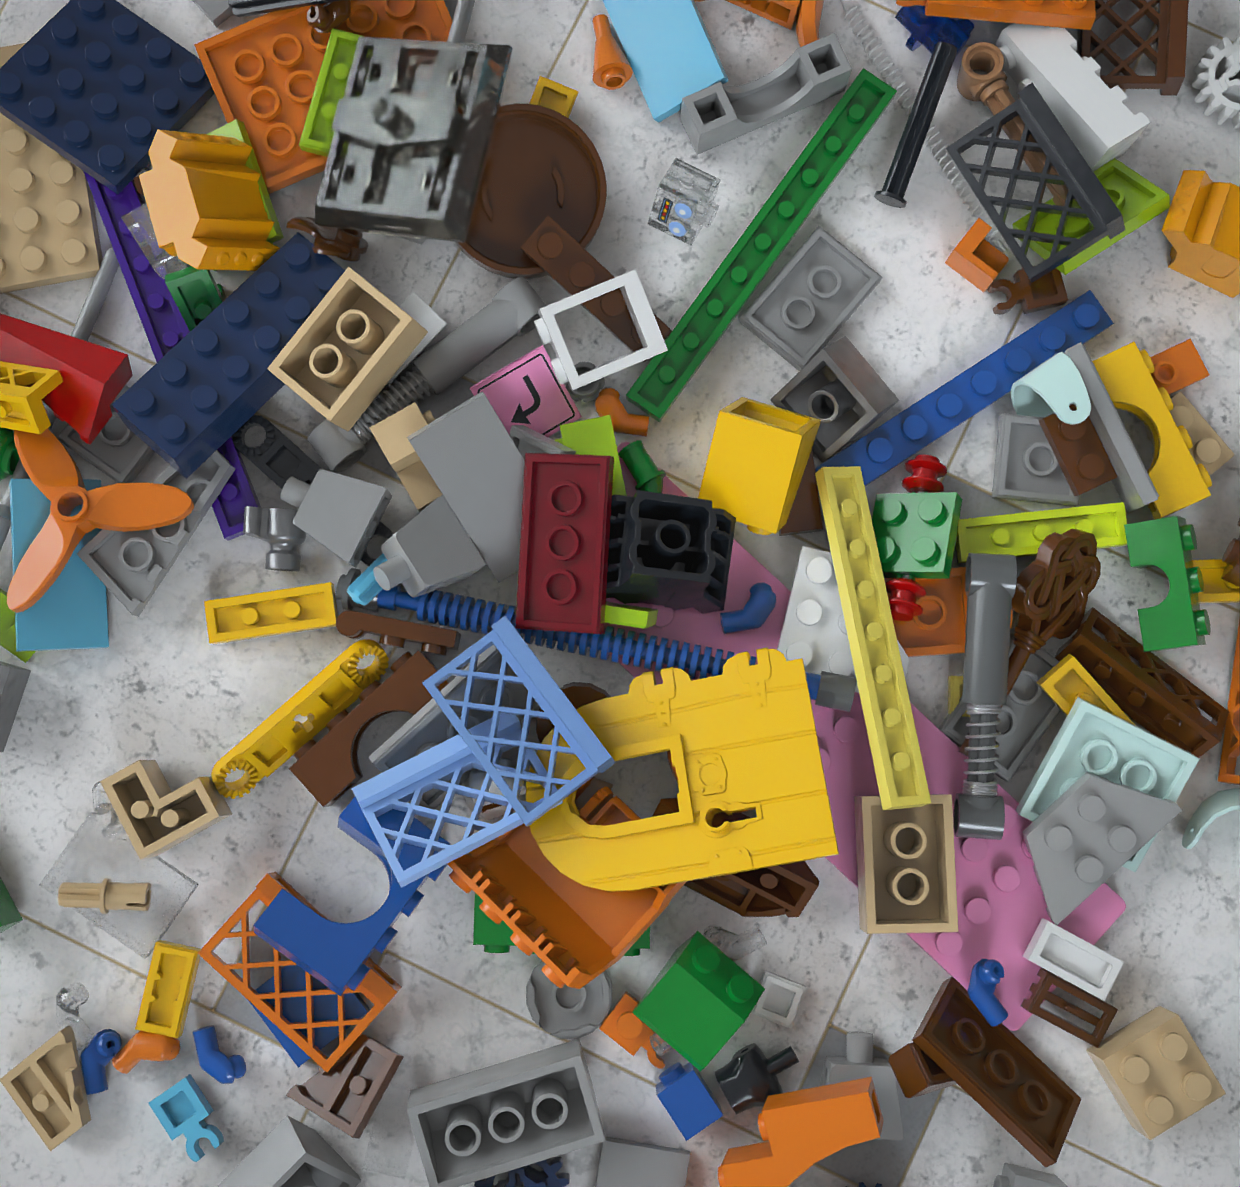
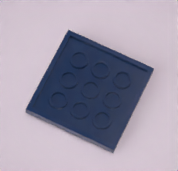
(101, 88)

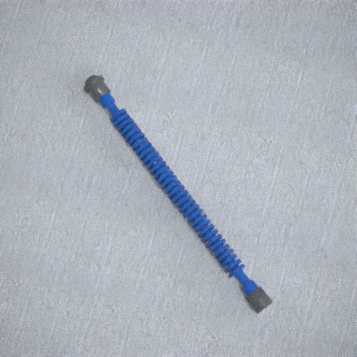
(827, 689)

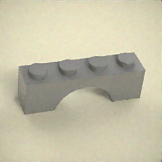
(731, 111)

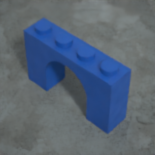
(339, 951)

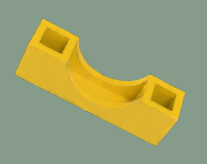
(1172, 469)

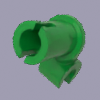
(642, 467)

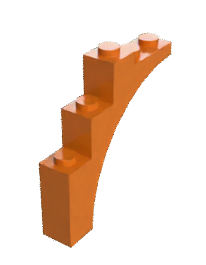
(803, 1130)

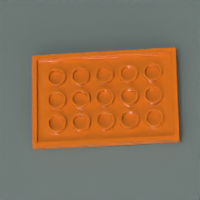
(271, 68)

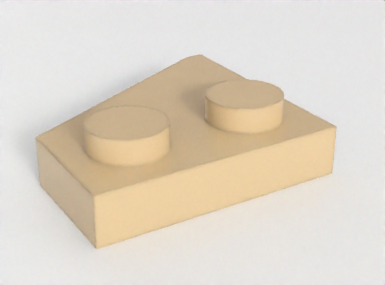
(51, 1089)

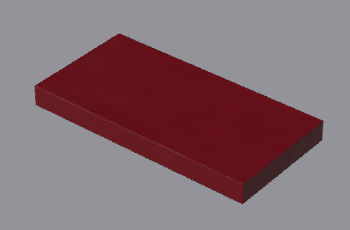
(564, 542)

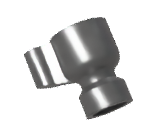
(278, 530)

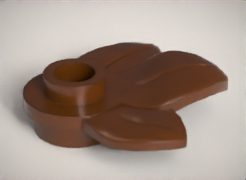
(332, 241)

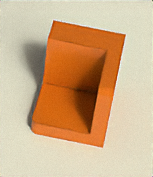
(977, 258)

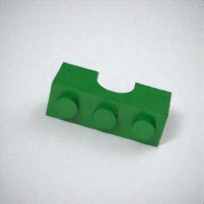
(1177, 619)

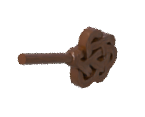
(1051, 596)

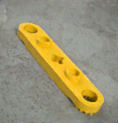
(281, 736)

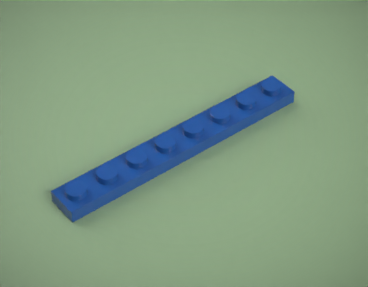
(972, 390)

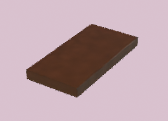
(998, 1072)

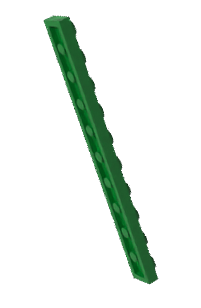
(761, 245)

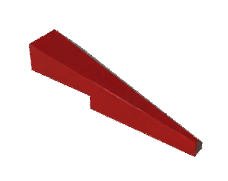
(88, 371)

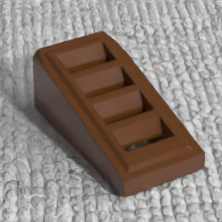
(918, 1072)

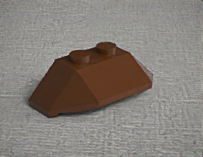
(754, 892)

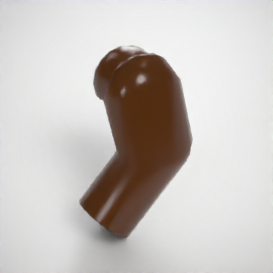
(328, 16)

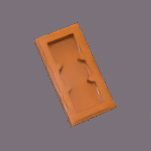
(1178, 367)

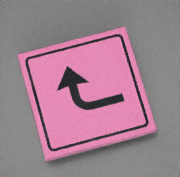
(529, 394)

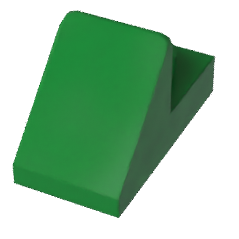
(194, 294)

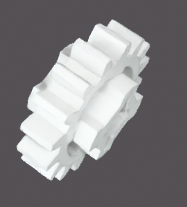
(1224, 93)

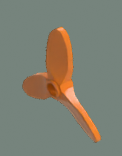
(109, 507)

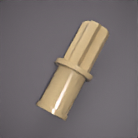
(106, 895)

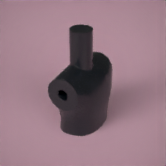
(752, 1077)

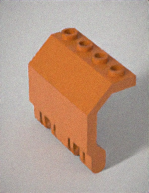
(561, 921)

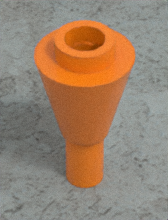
(610, 65)

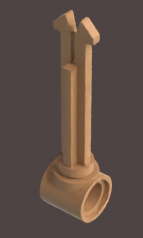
(994, 93)

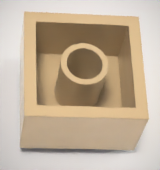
(1156, 1072)

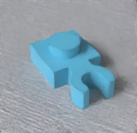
(183, 1111)

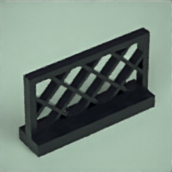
(1070, 169)

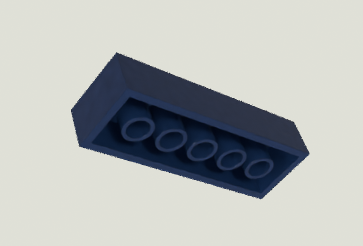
(220, 368)

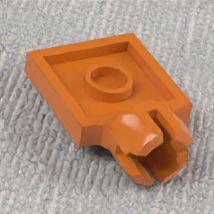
(943, 620)

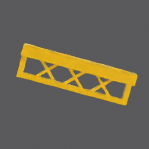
(21, 405)

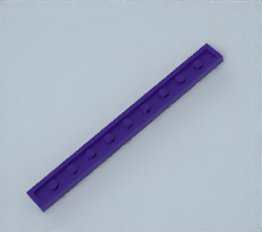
(164, 330)

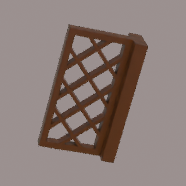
(1170, 45)

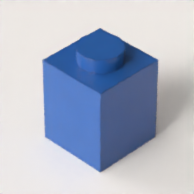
(687, 1099)

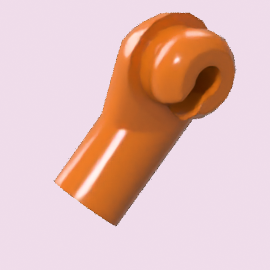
(623, 422)
(145, 1047)

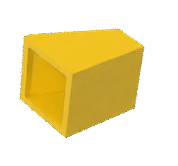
(757, 463)

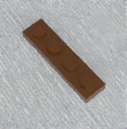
(578, 270)

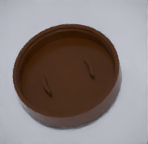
(534, 170)

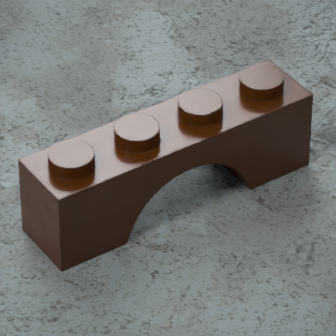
(332, 763)

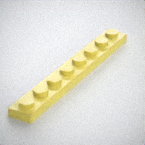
(872, 639)

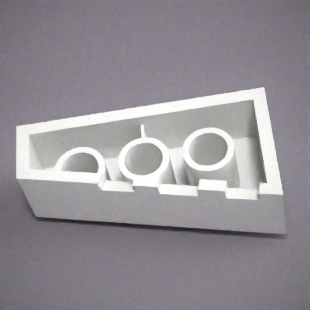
(1072, 89)

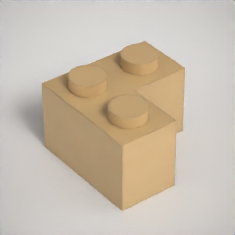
(393, 441)
(156, 815)

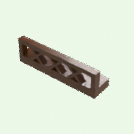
(1142, 690)

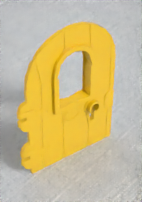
(735, 748)

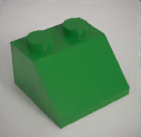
(698, 1000)

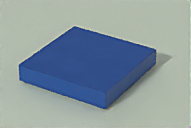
(295, 1010)

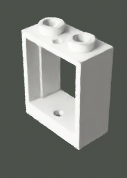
(641, 316)

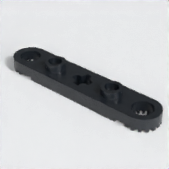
(282, 459)

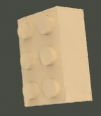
(347, 350)
(906, 867)

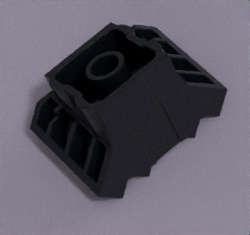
(669, 551)

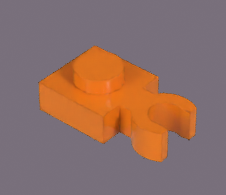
(629, 1030)

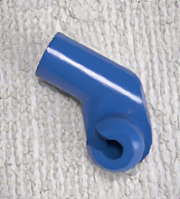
(754, 613)
(981, 990)
(96, 1057)
(213, 1060)

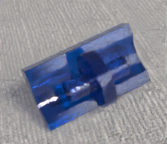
(932, 29)

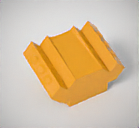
(206, 202)
(1205, 231)

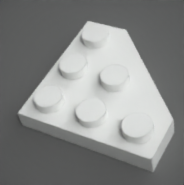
(815, 619)

